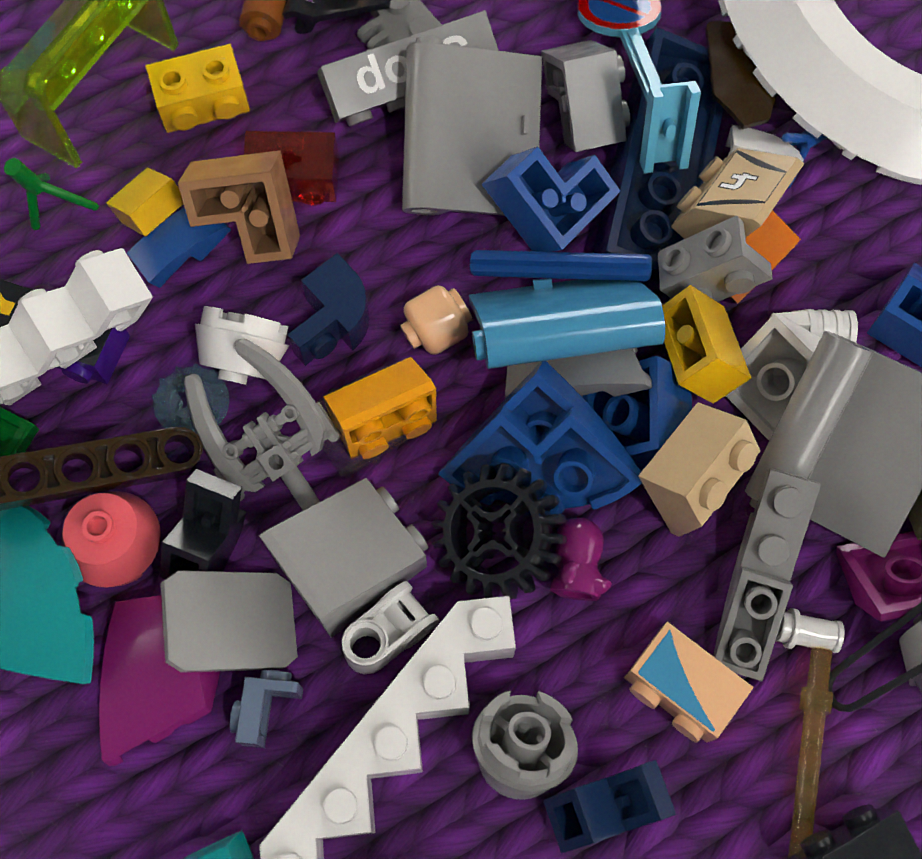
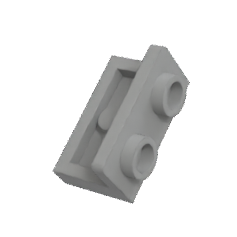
(713, 262)

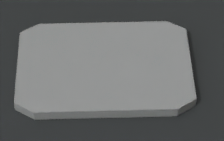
(228, 621)

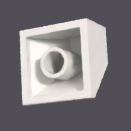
(776, 364)

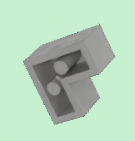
(587, 86)

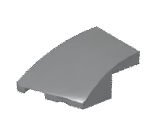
(610, 372)

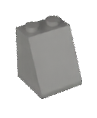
(346, 553)

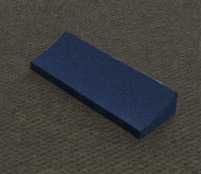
(646, 206)

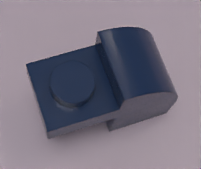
(340, 311)
(609, 807)

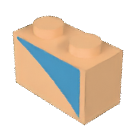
(687, 684)

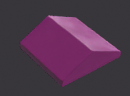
(885, 585)

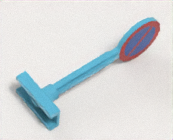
(670, 107)

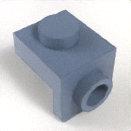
(251, 715)

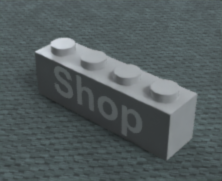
(379, 75)

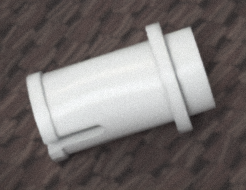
(810, 632)

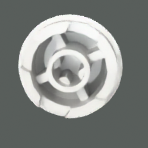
(221, 331)

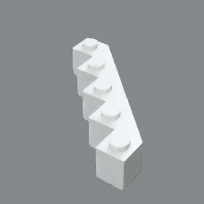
(62, 323)
(388, 736)

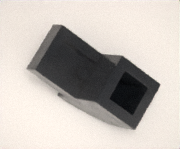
(208, 527)

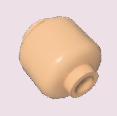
(436, 319)

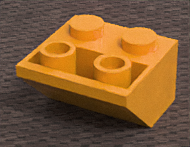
(383, 408)

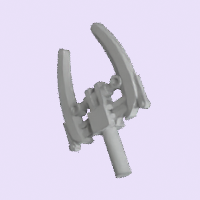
(276, 453)

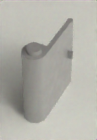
(463, 122)
(857, 435)

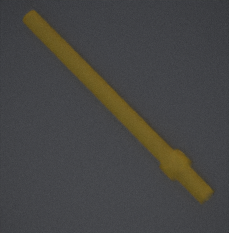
(816, 704)

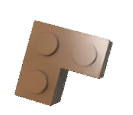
(247, 191)

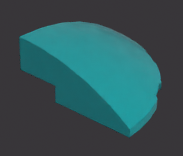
(39, 602)

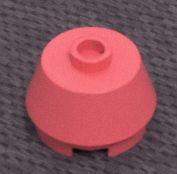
(112, 537)

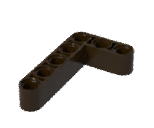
(100, 458)

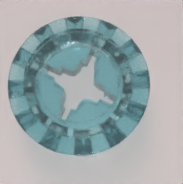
(169, 404)

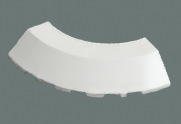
(834, 80)

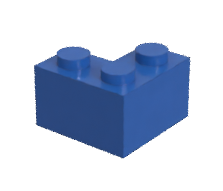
(547, 204)

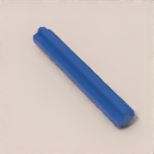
(561, 265)

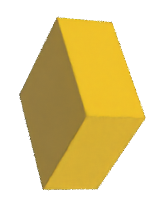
(146, 201)

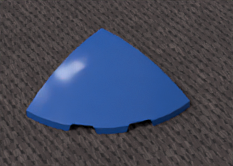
(554, 436)

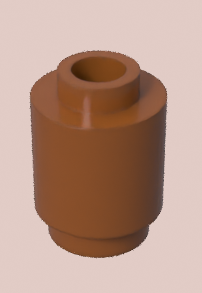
(262, 18)

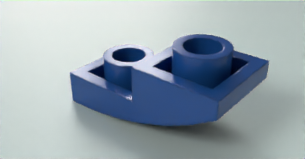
(172, 244)

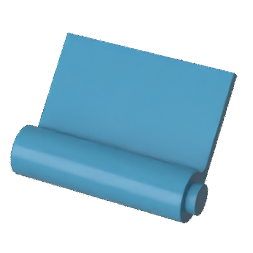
(564, 320)

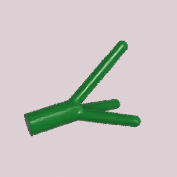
(35, 184)

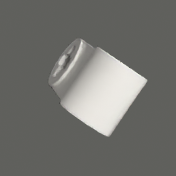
(390, 627)

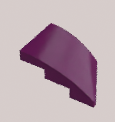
(138, 690)

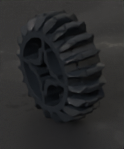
(470, 557)

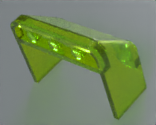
(61, 57)

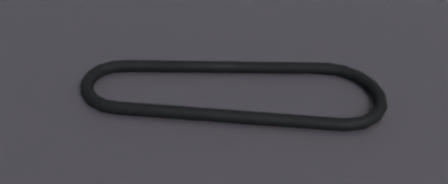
(865, 649)

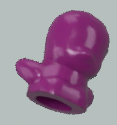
(578, 568)

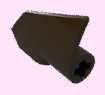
(733, 78)

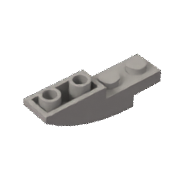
(764, 572)

